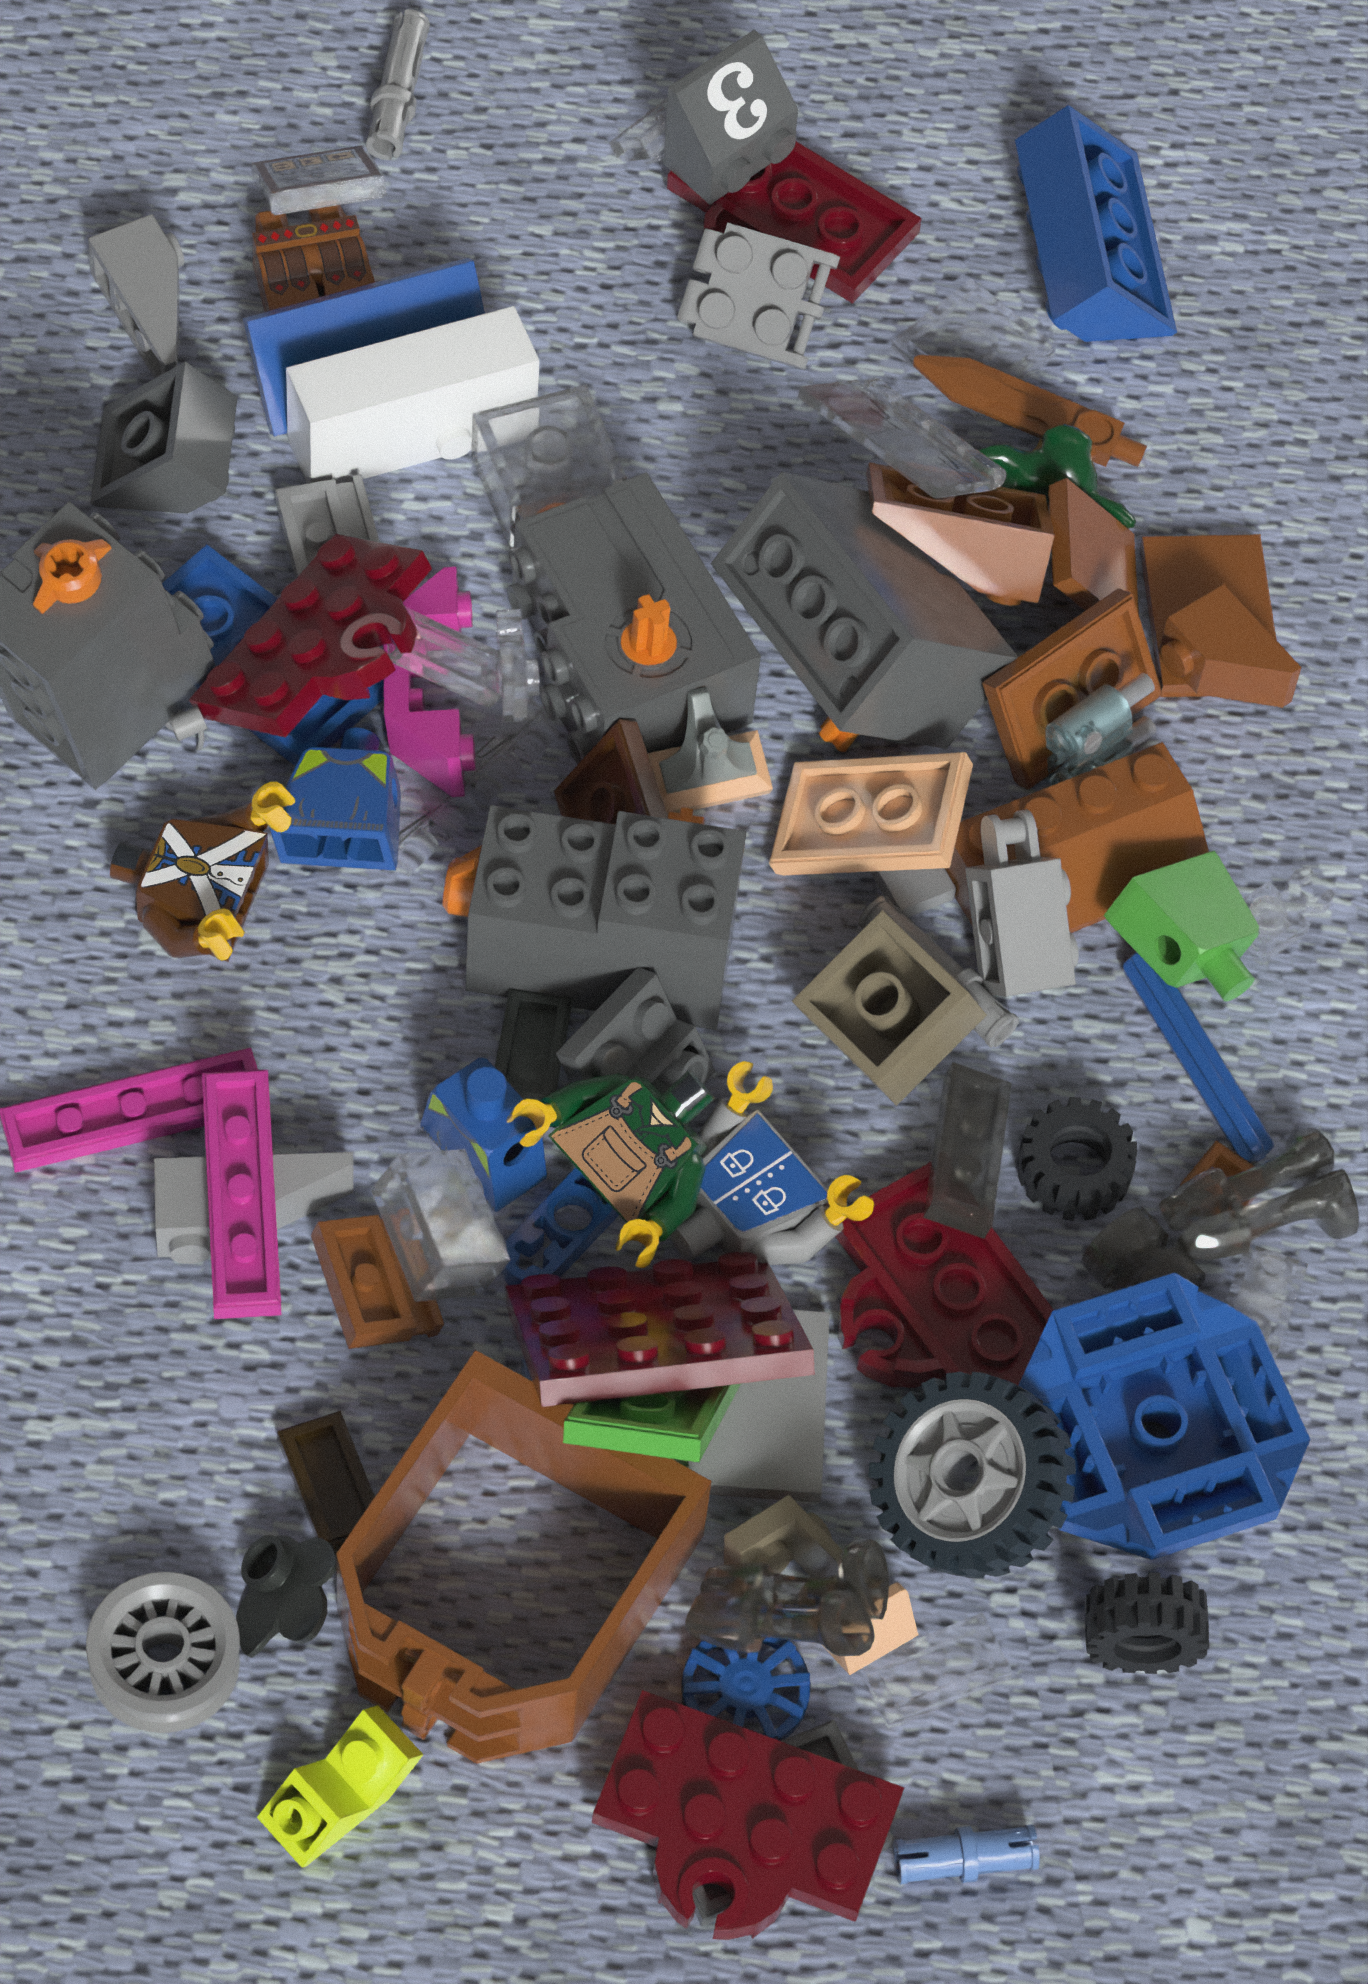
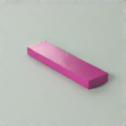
(113, 1112)
(241, 1194)

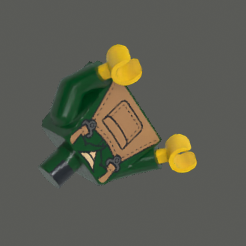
(629, 1147)

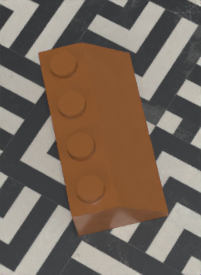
(1102, 828)

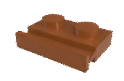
(370, 1284)

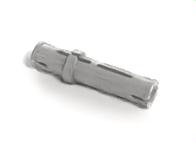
(394, 100)
(999, 1021)

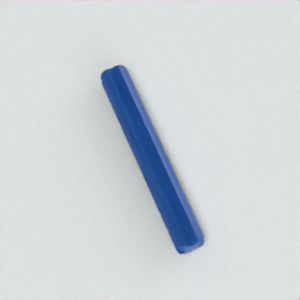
(1200, 1061)

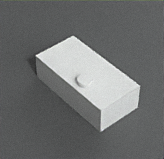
(406, 396)

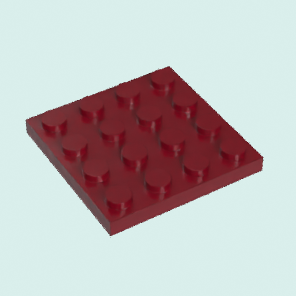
(656, 1329)

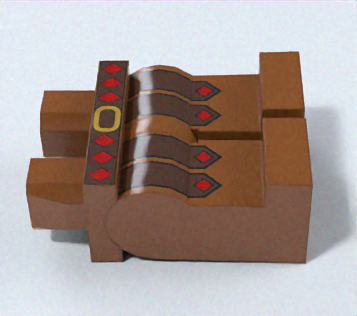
(308, 258)

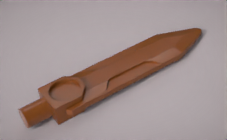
(1026, 405)

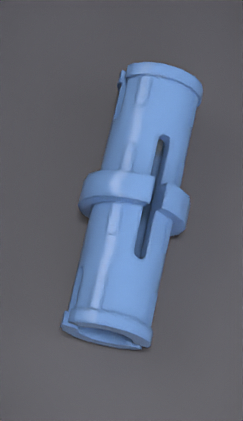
(966, 1854)

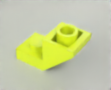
(338, 1792)

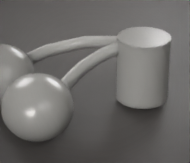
(187, 723)

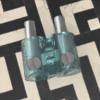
(1098, 730)

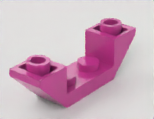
(431, 739)

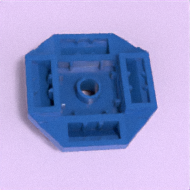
(1200, 1373)

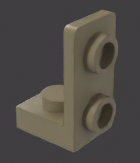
(782, 1535)

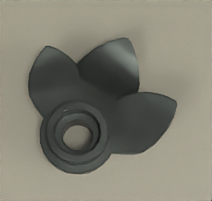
(284, 1590)

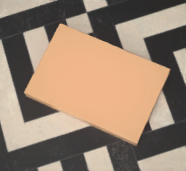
(871, 814)

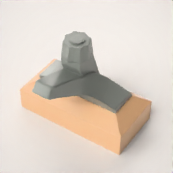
(709, 763)

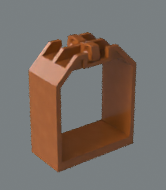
(439, 1683)

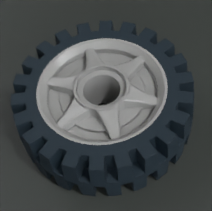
(1017, 1484)

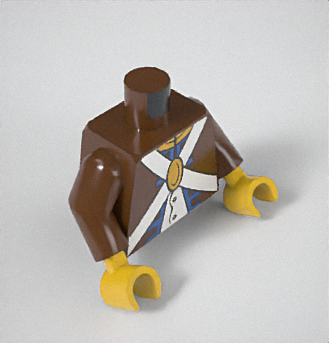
(204, 874)

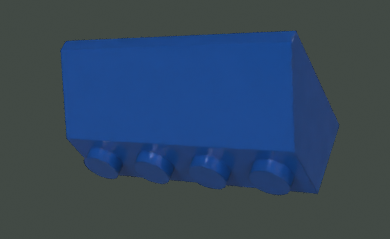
(1093, 231)

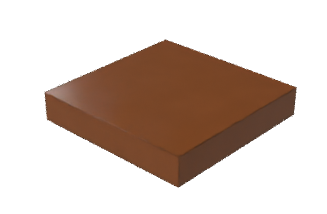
(1089, 548)

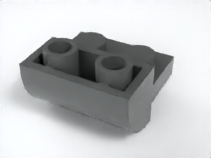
(636, 1037)

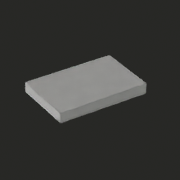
(774, 1432)

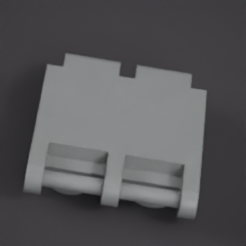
(755, 293)

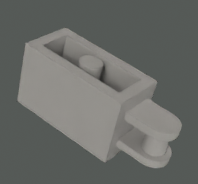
(1020, 911)

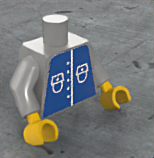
(759, 1190)

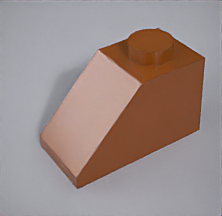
(1228, 652)

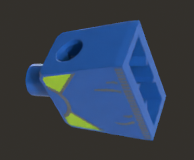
(343, 807)
(471, 1115)

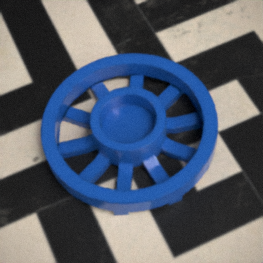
(748, 1685)

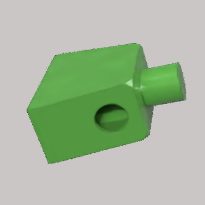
(1188, 924)

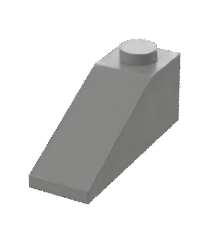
(140, 281)
(181, 1197)

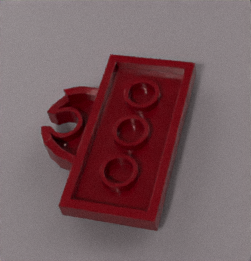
(820, 208)
(319, 637)
(937, 1294)
(743, 1817)

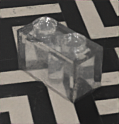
(440, 1224)

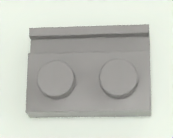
(320, 510)

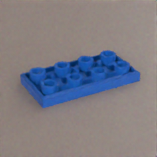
(354, 321)

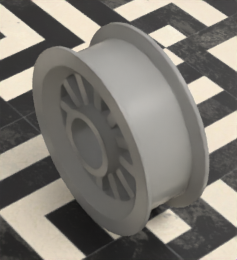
(144, 1598)

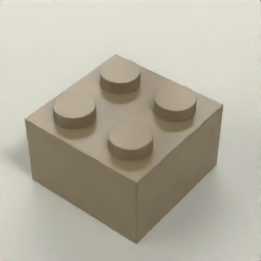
(889, 1007)

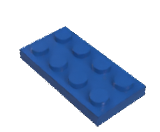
(230, 607)

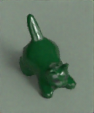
(1058, 455)

